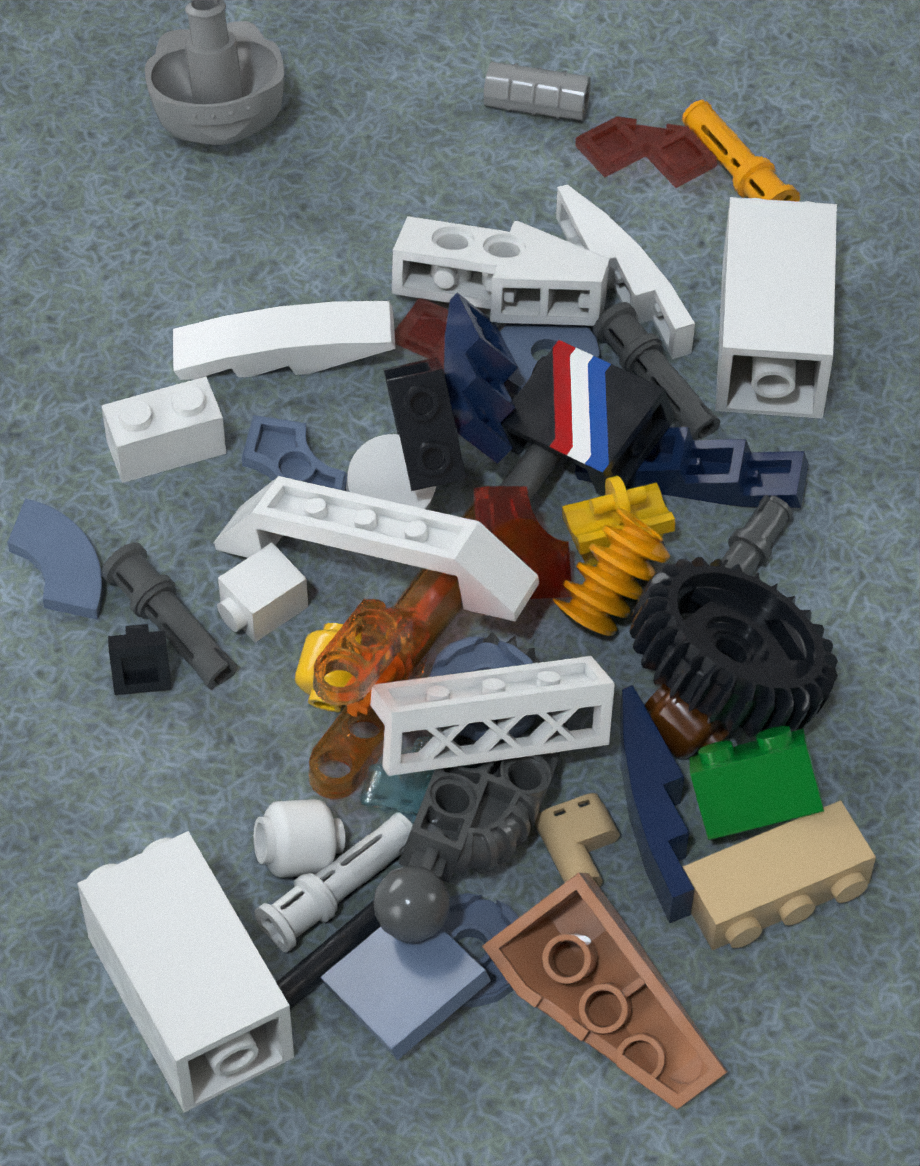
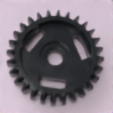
(778, 660)

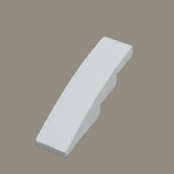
(630, 269)
(293, 336)

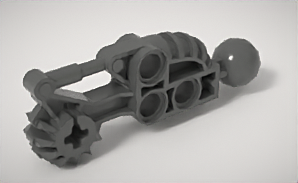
(485, 820)

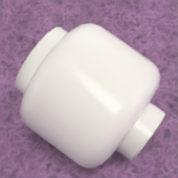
(298, 837)

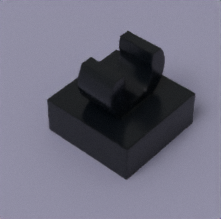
(139, 661)

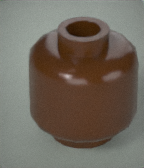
(682, 730)

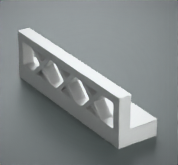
(488, 696)

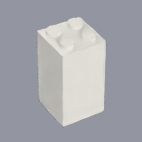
(777, 308)
(186, 970)

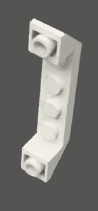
(487, 571)

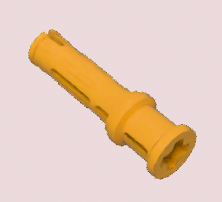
(751, 174)

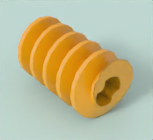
(614, 574)

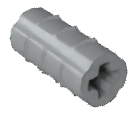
(537, 91)

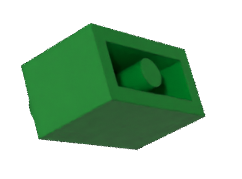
(755, 782)

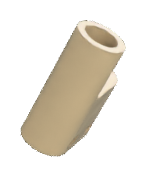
(576, 833)

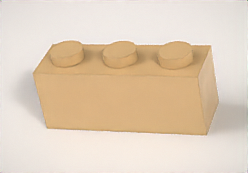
(779, 876)

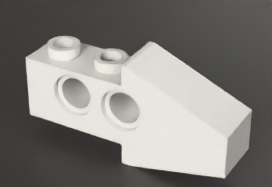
(515, 273)

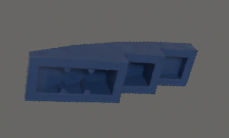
(474, 373)
(719, 471)
(652, 790)

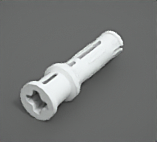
(318, 894)

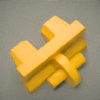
(588, 517)

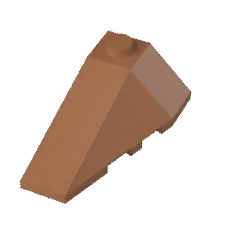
(598, 982)

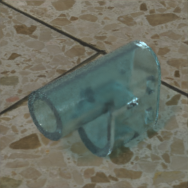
(402, 791)

